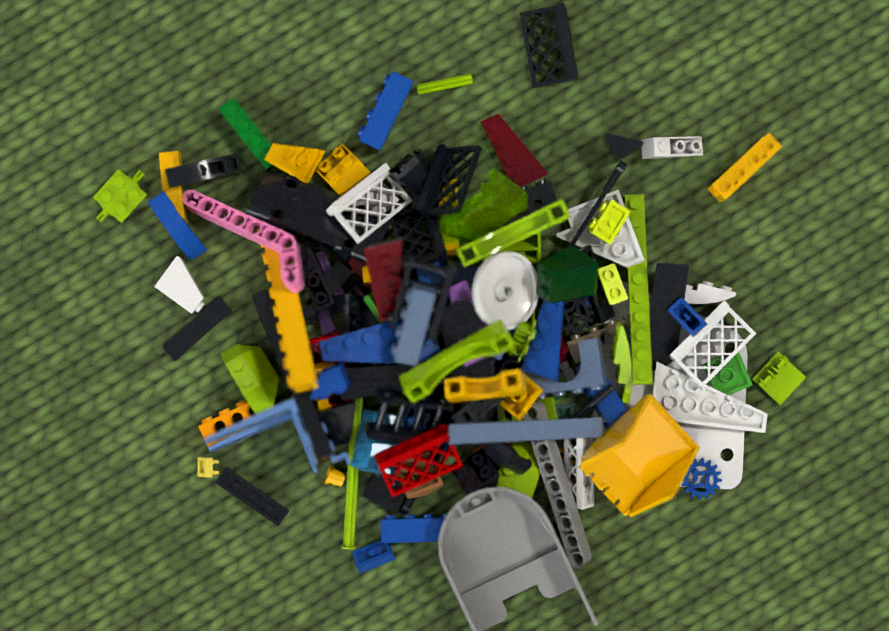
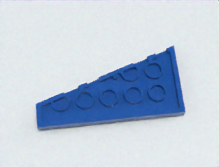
(372, 346)

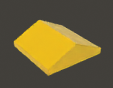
(520, 404)

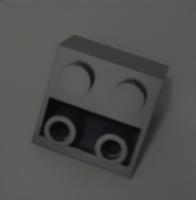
(477, 473)

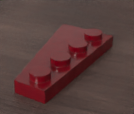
(513, 155)
(384, 271)

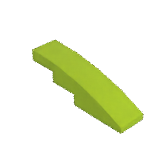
(621, 356)

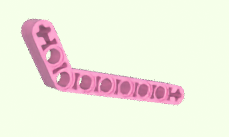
(246, 230)

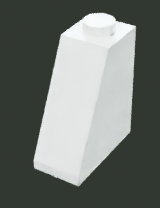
(181, 287)

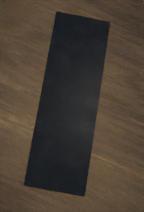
(664, 330)

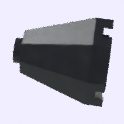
(412, 172)

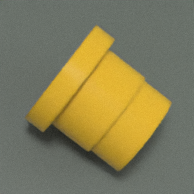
(334, 476)

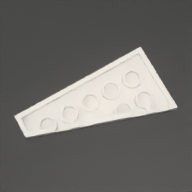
(704, 405)

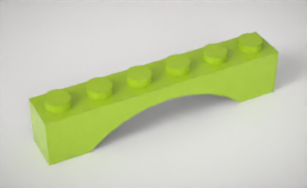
(513, 233)
(488, 341)

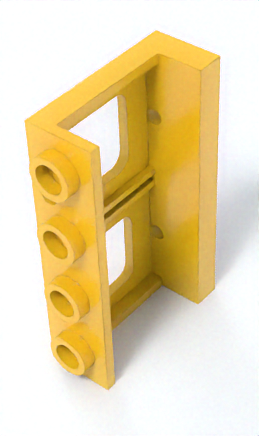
(744, 167)

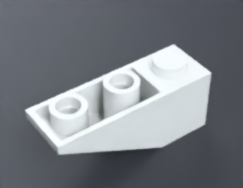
(671, 147)

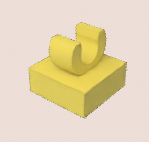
(205, 467)

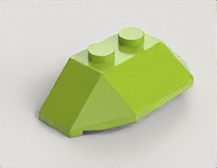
(252, 375)
(523, 483)

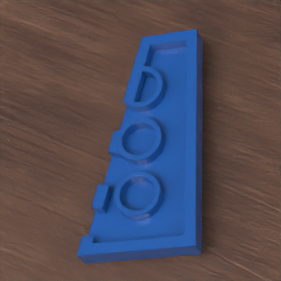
(544, 350)

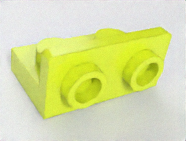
(608, 221)
(612, 284)

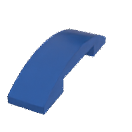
(176, 226)

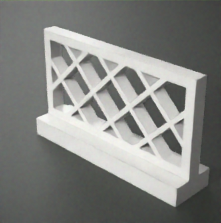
(362, 189)
(690, 342)

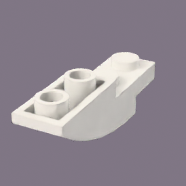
(706, 293)

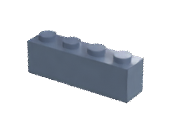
(414, 324)

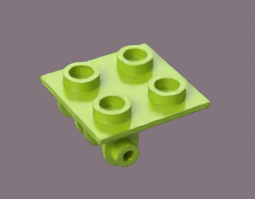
(522, 336)
(779, 378)

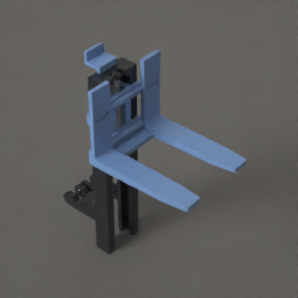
(294, 410)

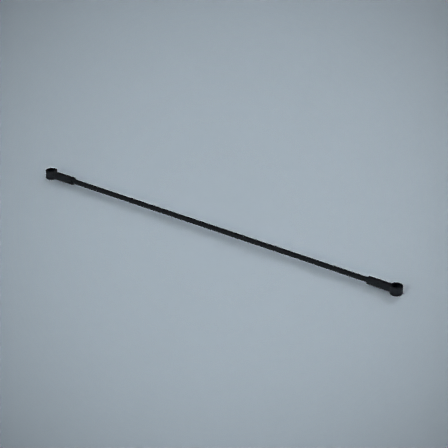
(621, 166)

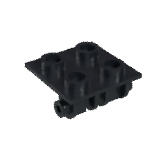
(379, 493)

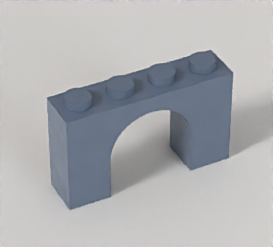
(591, 374)

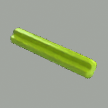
(444, 84)

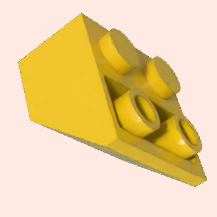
(342, 170)

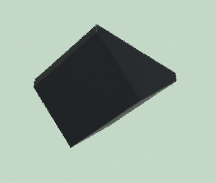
(620, 146)

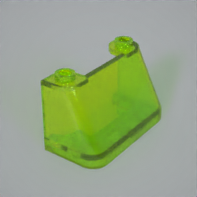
(486, 211)

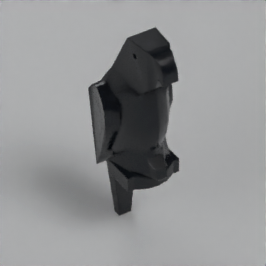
(506, 456)

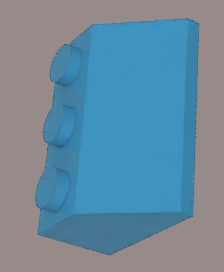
(366, 448)

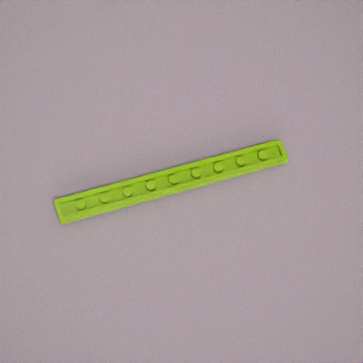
(639, 298)

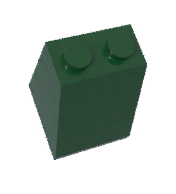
(567, 276)

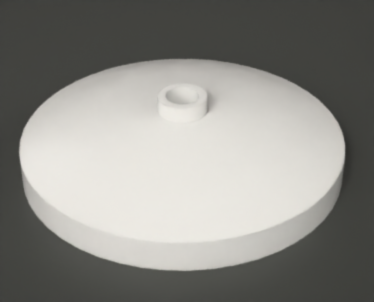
(505, 289)

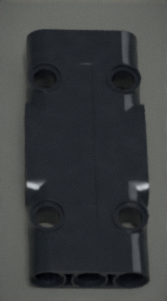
(305, 216)

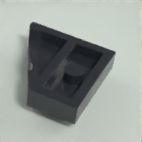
(339, 422)

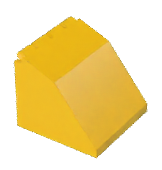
(640, 458)

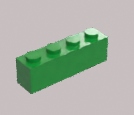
(247, 130)

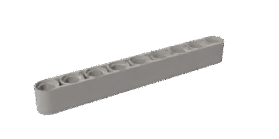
(564, 493)

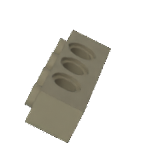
(595, 333)

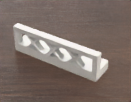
(584, 486)

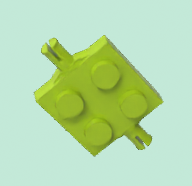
(120, 196)

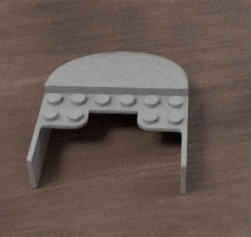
(498, 547)

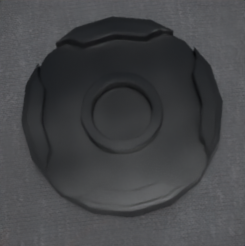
(461, 320)

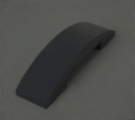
(475, 410)

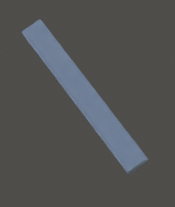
(525, 430)

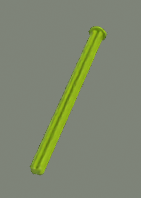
(352, 482)

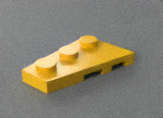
(295, 160)

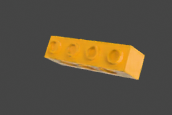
(209, 424)

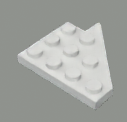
(624, 248)

